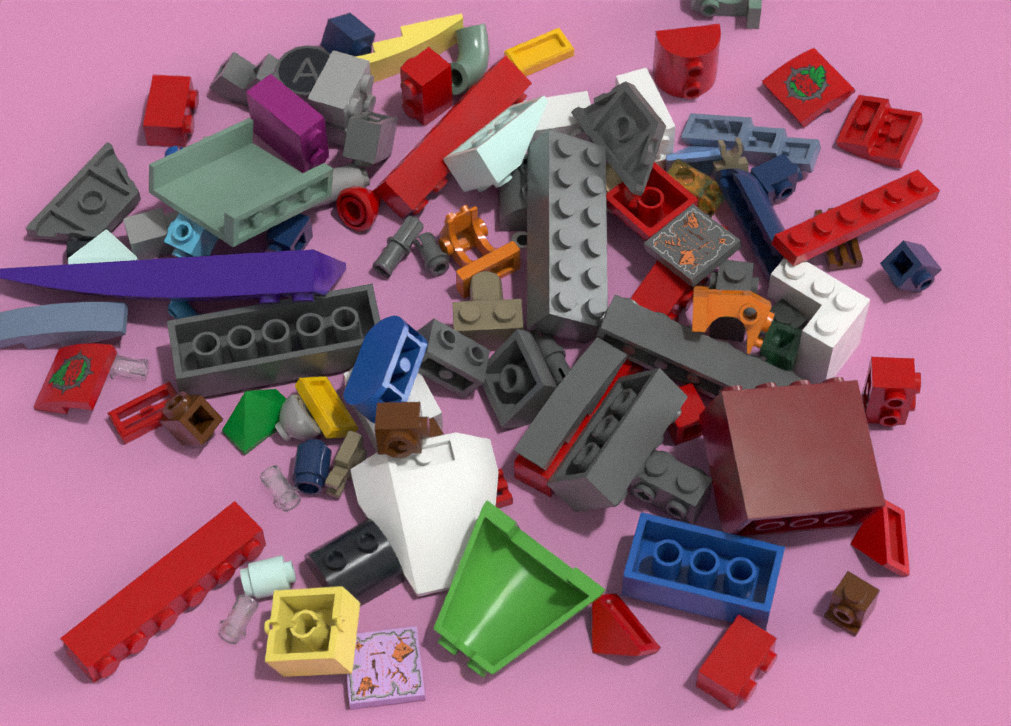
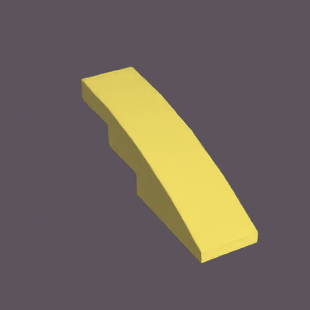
(392, 53)

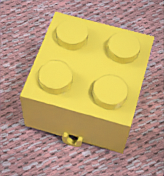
(312, 631)

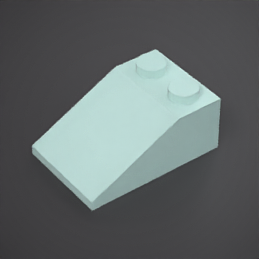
(497, 147)

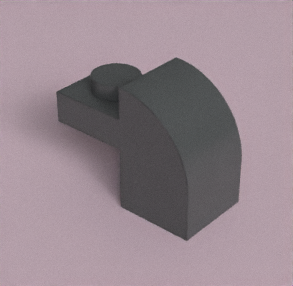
(239, 75)

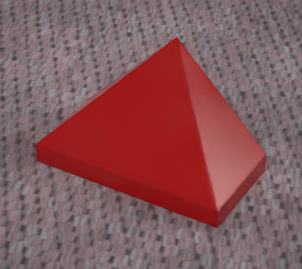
(885, 539)
(618, 630)

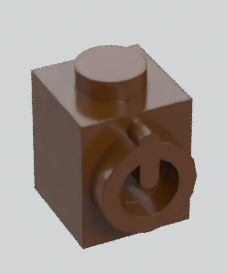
(190, 419)
(400, 428)

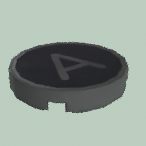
(301, 68)

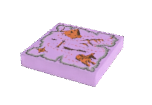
(386, 668)

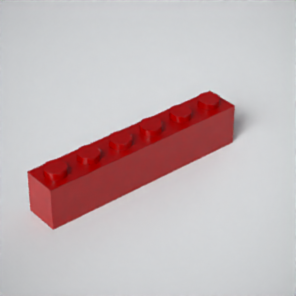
(424, 166)
(164, 592)

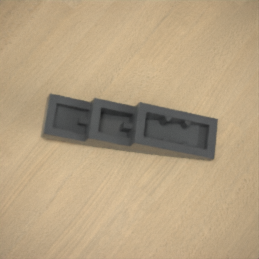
(570, 403)

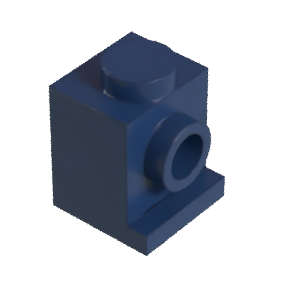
(778, 177)
(290, 234)

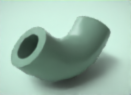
(471, 58)

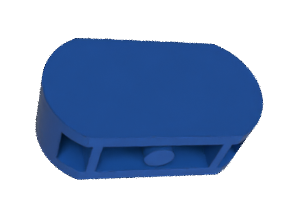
(385, 366)

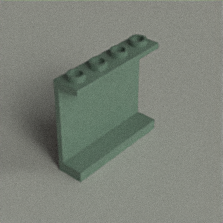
(236, 185)

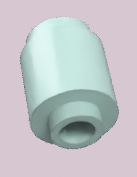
(266, 576)

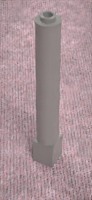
(149, 229)

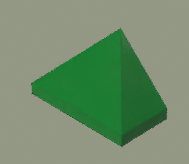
(254, 418)

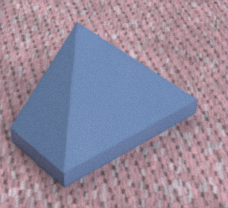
(697, 157)

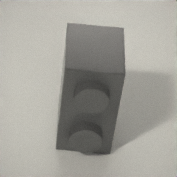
(369, 138)

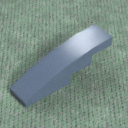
(759, 143)
(63, 324)

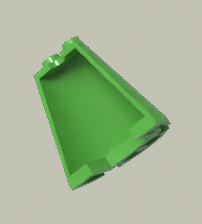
(507, 594)

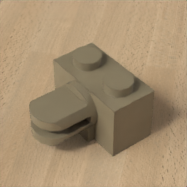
(487, 316)

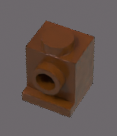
(852, 603)

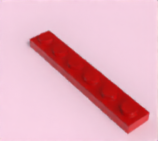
(855, 217)

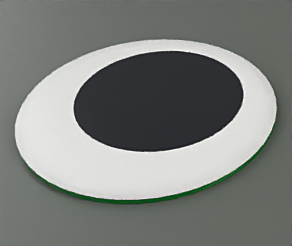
(520, 239)

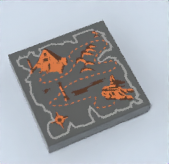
(692, 245)

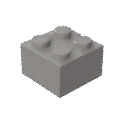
(341, 93)

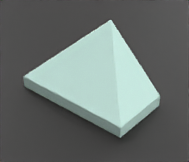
(102, 249)

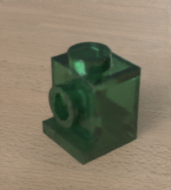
(781, 346)

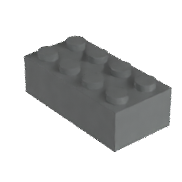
(618, 441)

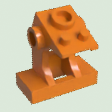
(466, 231)
(714, 303)

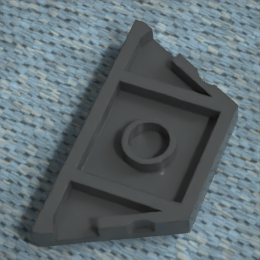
(628, 131)
(89, 202)

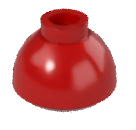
(358, 207)

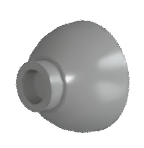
(296, 420)

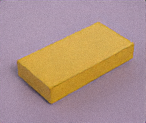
(540, 52)
(325, 406)

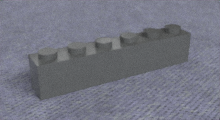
(683, 355)

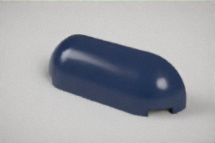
(753, 214)

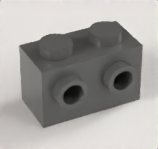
(732, 276)
(453, 359)
(673, 486)

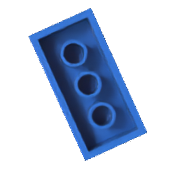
(702, 570)

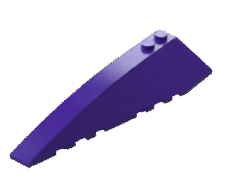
(194, 279)

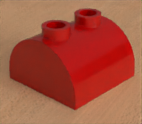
(686, 60)
(655, 208)

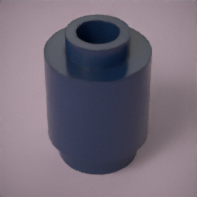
(311, 466)

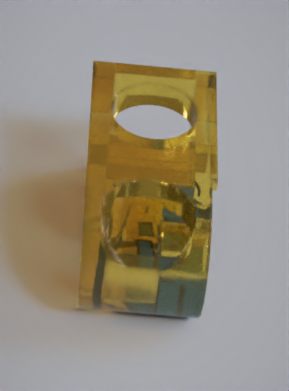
(700, 185)

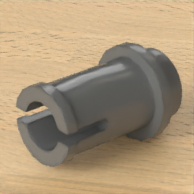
(435, 260)

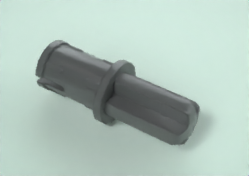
(398, 246)

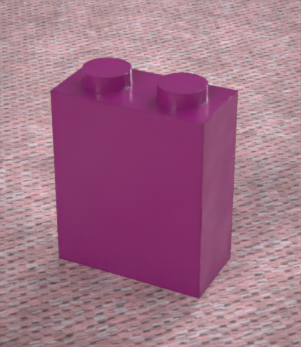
(288, 124)

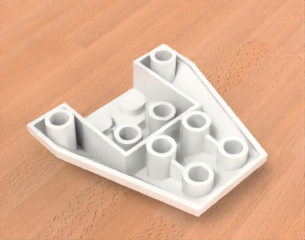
(429, 503)

